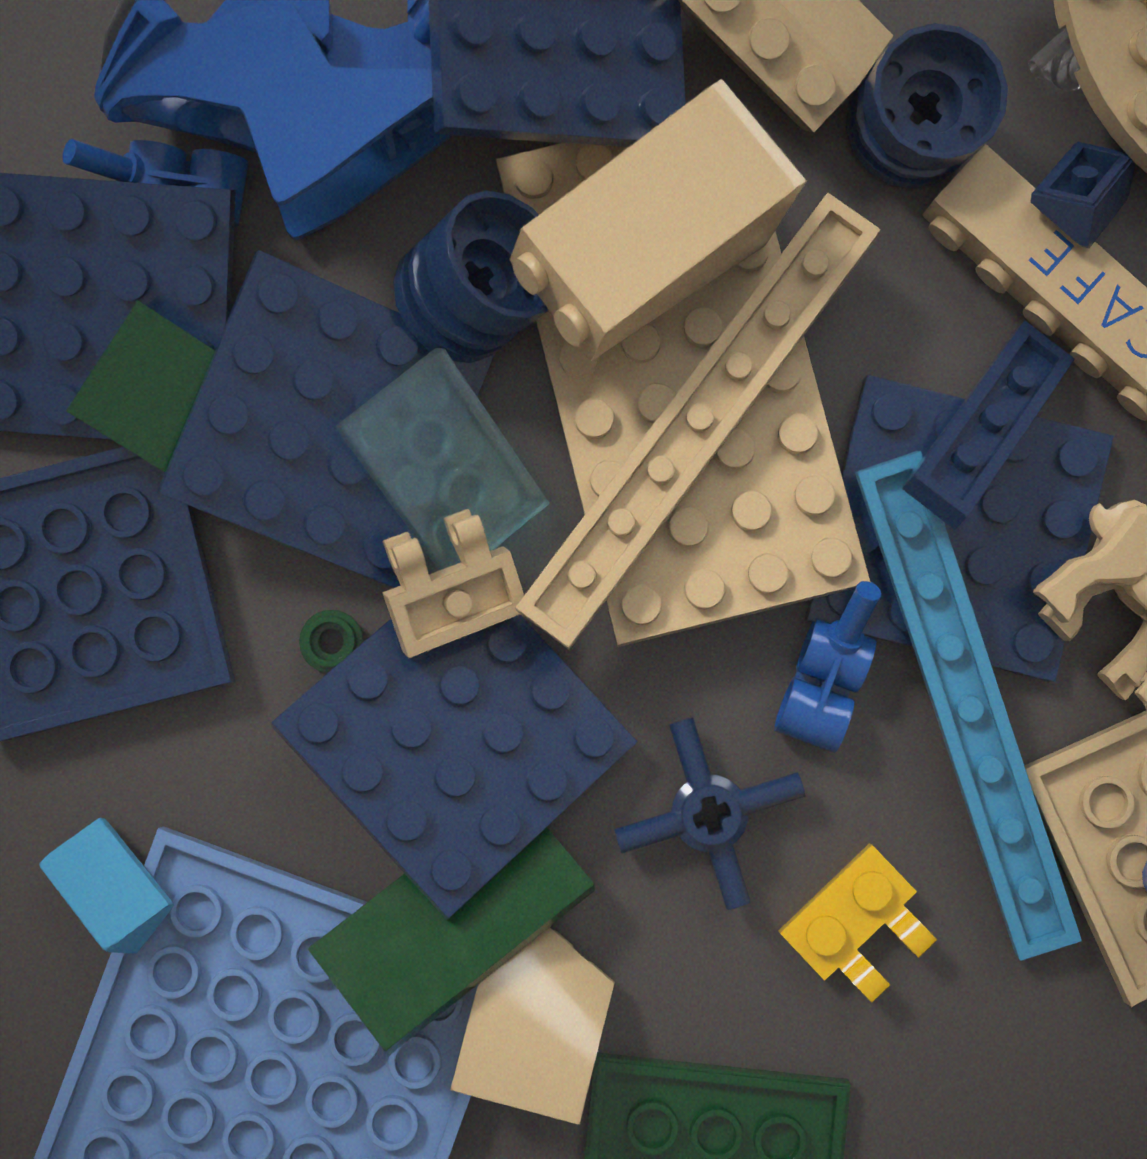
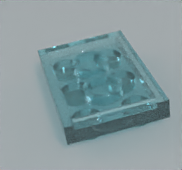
(441, 454)

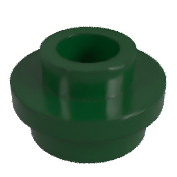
(314, 630)

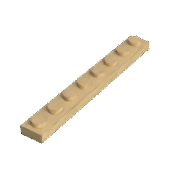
(697, 421)

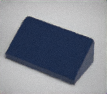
(1085, 191)

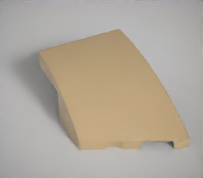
(536, 1030)

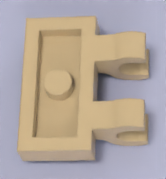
(455, 600)

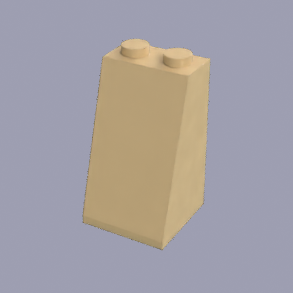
(657, 222)

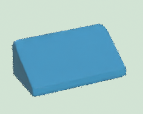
(107, 888)

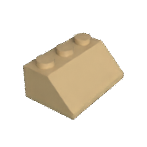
(796, 50)

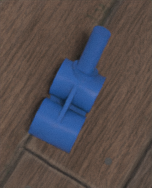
(163, 164)
(829, 667)

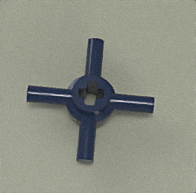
(731, 823)

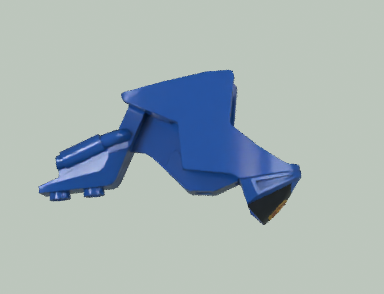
(313, 94)

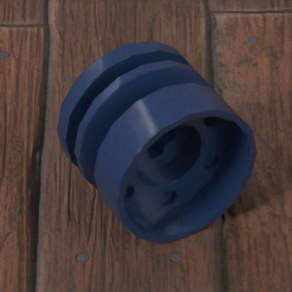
(946, 79)
(460, 283)

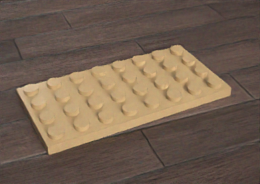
(771, 505)

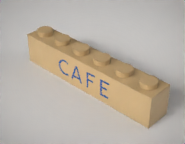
(1063, 286)

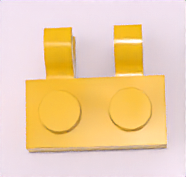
(849, 913)

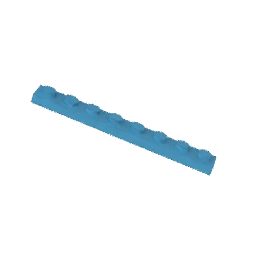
(969, 711)

